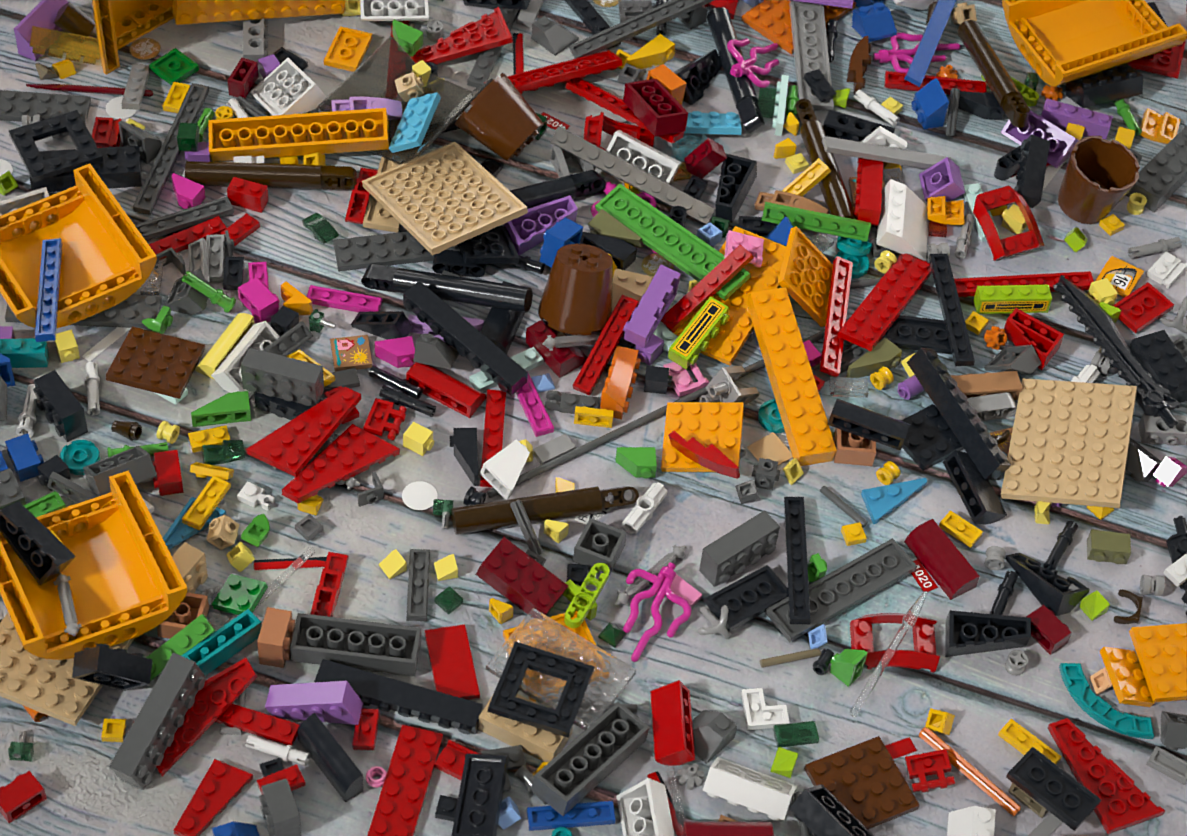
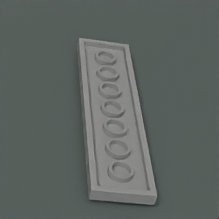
(810, 48)

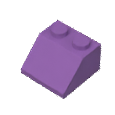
(942, 180)

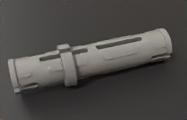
(963, 240)
(1160, 246)

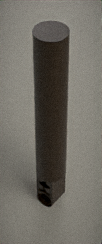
(994, 73)
(272, 175)
(833, 184)
(539, 508)

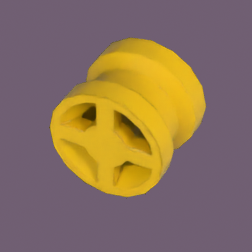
(224, 113)
(881, 378)
(888, 473)

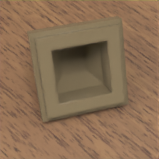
(45, 72)

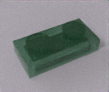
(796, 734)

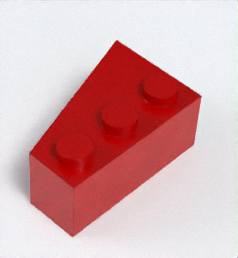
(1027, 330)

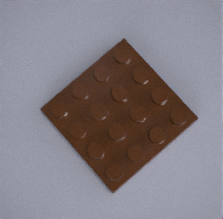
(155, 362)
(865, 782)

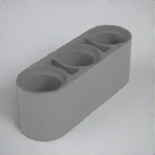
(993, 406)

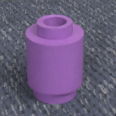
(910, 388)

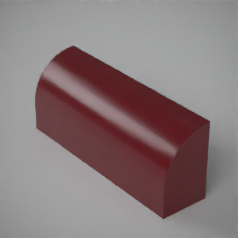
(942, 559)
(713, 828)

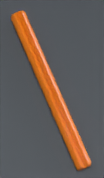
(971, 772)

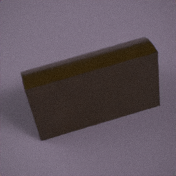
(74, 21)

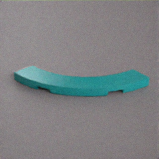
(1099, 709)

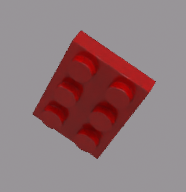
(1143, 307)

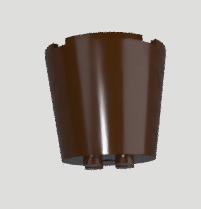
(501, 119)
(1096, 179)
(578, 290)

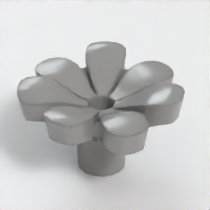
(209, 592)
(690, 775)

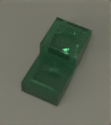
(766, 101)
(321, 228)
(227, 452)

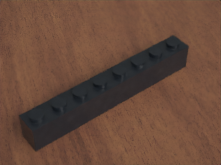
(465, 338)
(959, 414)
(405, 697)

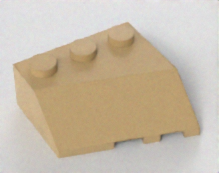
(629, 284)

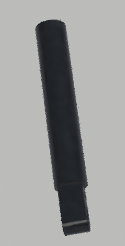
(741, 87)
(547, 191)
(450, 287)

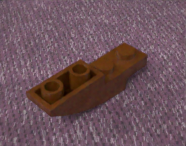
(858, 64)

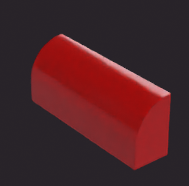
(445, 389)
(672, 724)

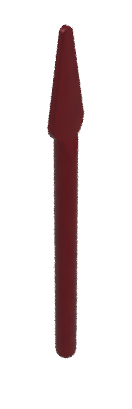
(86, 89)

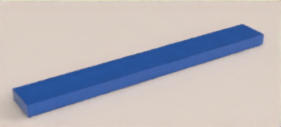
(929, 41)
(48, 290)

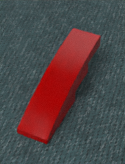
(359, 198)
(707, 457)
(329, 585)

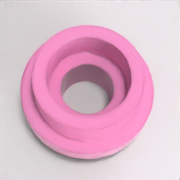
(375, 771)

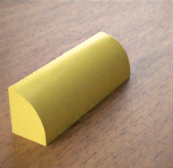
(225, 344)

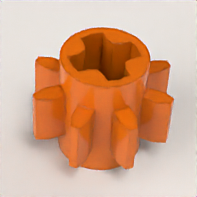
(995, 337)

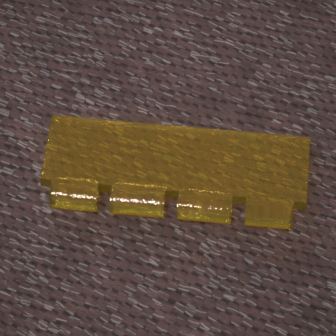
(62, 42)

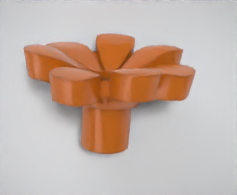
(947, 72)
(1052, 92)

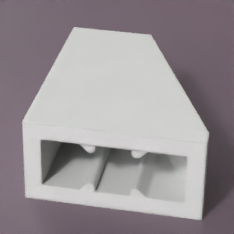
(505, 468)

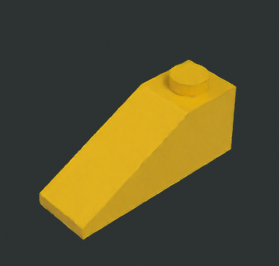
(653, 53)

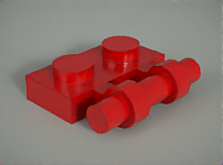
(379, 416)
(926, 765)

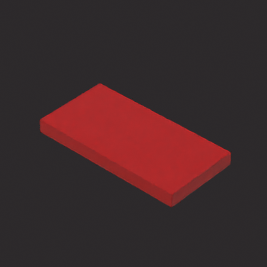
(452, 661)

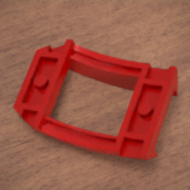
(597, 124)
(1011, 245)
(923, 638)

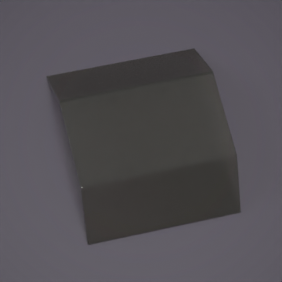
(377, 79)

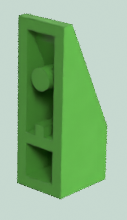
(227, 409)

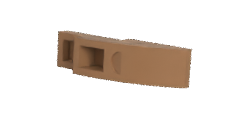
(788, 199)

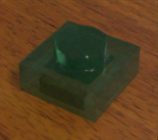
(448, 600)

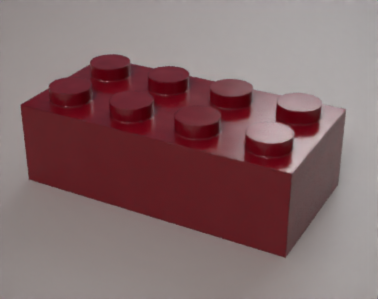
(655, 107)
(521, 578)

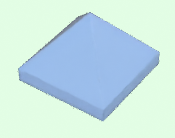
(543, 382)
(817, 637)

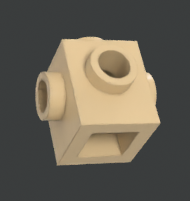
(963, 13)
(409, 86)
(222, 532)

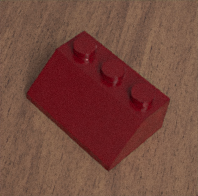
(559, 360)

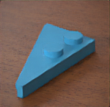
(885, 498)
(180, 532)

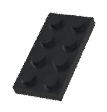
(919, 333)
(748, 597)
(1053, 788)
(480, 795)

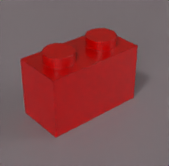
(247, 194)
(168, 473)
(20, 796)

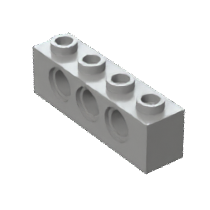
(254, 39)
(1155, 431)

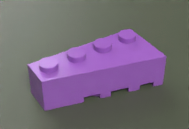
(530, 228)
(652, 306)
(328, 700)

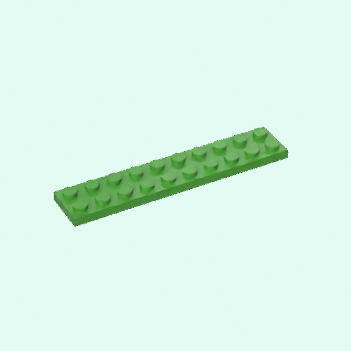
(668, 237)

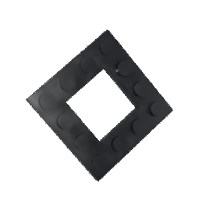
(40, 169)
(553, 720)

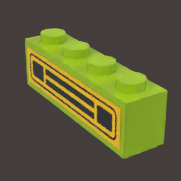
(1008, 297)
(698, 333)

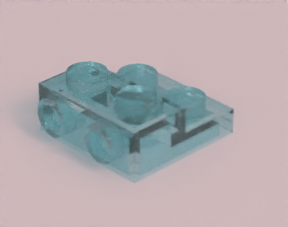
(687, 144)

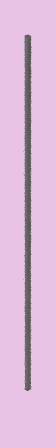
(630, 426)

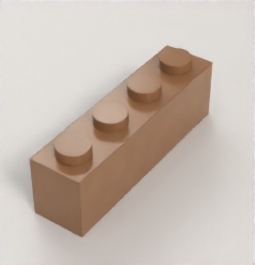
(989, 383)

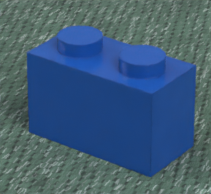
(24, 456)

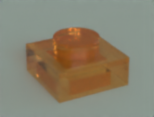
(682, 173)

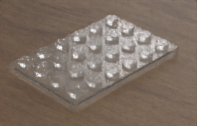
(544, 633)

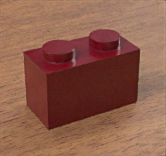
(243, 78)
(705, 158)
(1048, 629)

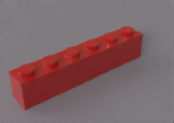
(868, 190)

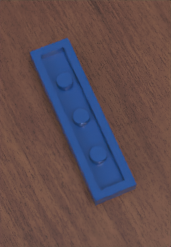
(579, 816)

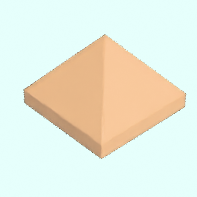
(1101, 681)

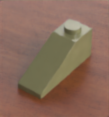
(607, 225)
(883, 355)

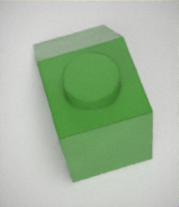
(407, 37)
(637, 460)
(848, 665)

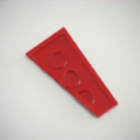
(215, 791)

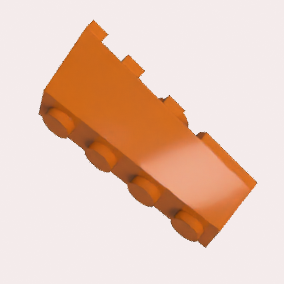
(619, 381)

